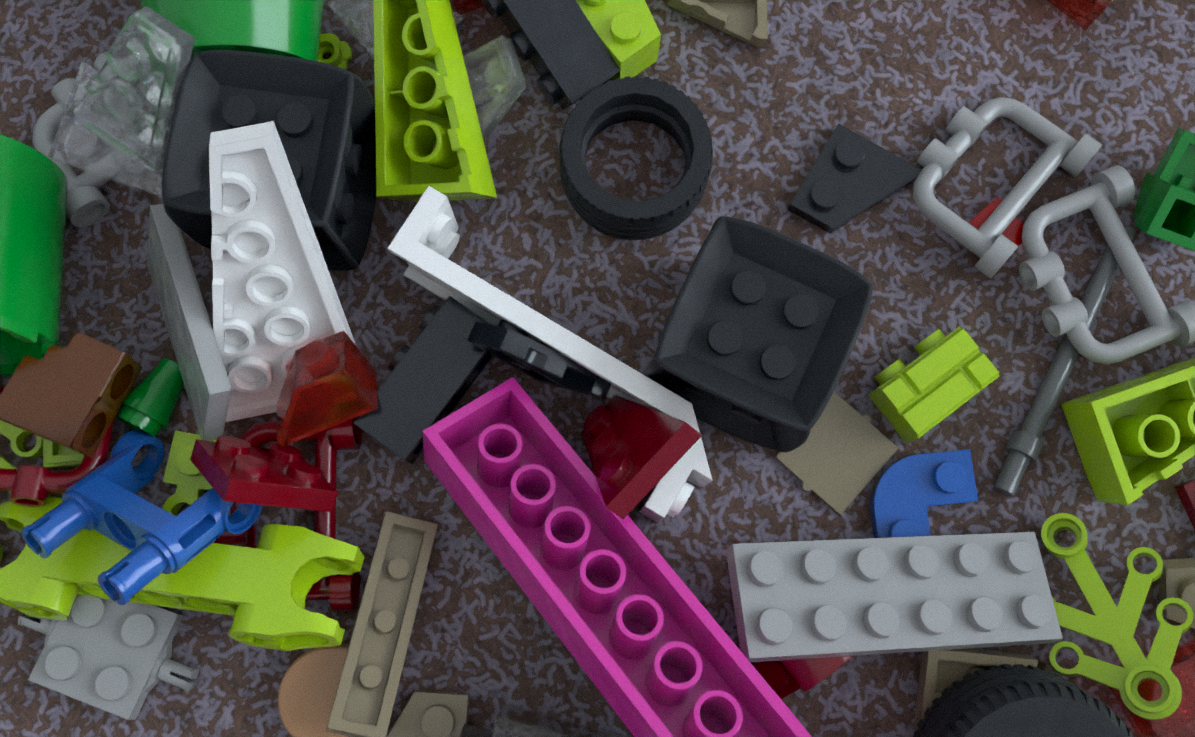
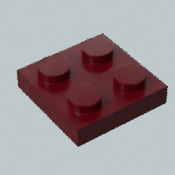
(262, 475)

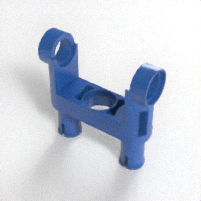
(157, 538)

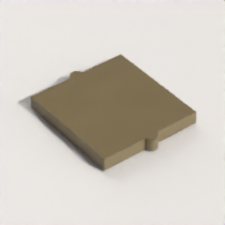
(839, 455)

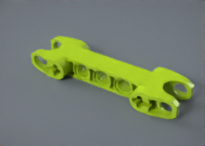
(255, 585)

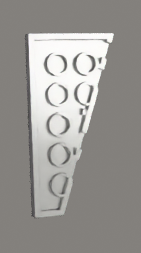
(267, 268)

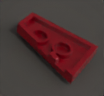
(633, 450)

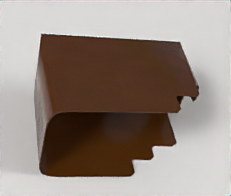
(69, 393)

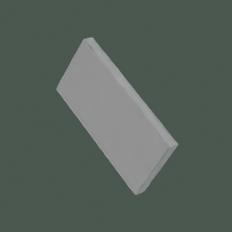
(188, 324)

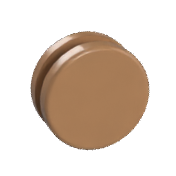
(310, 690)

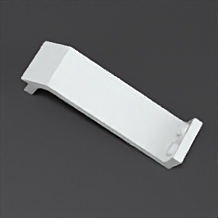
(426, 245)

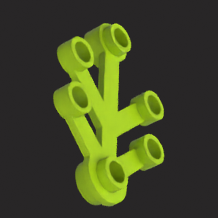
(1117, 624)

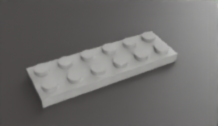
(889, 595)

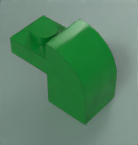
(1168, 197)

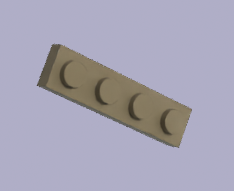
(382, 628)

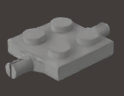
(109, 654)

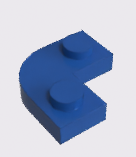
(916, 483)

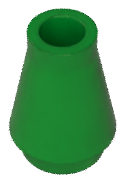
(153, 399)

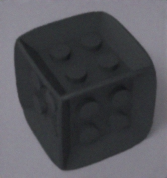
(324, 127)
(760, 333)

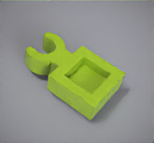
(183, 473)

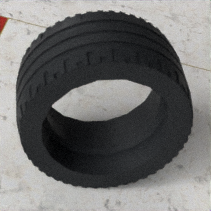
(646, 102)

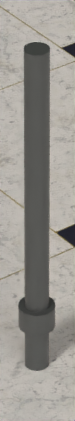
(1026, 443)

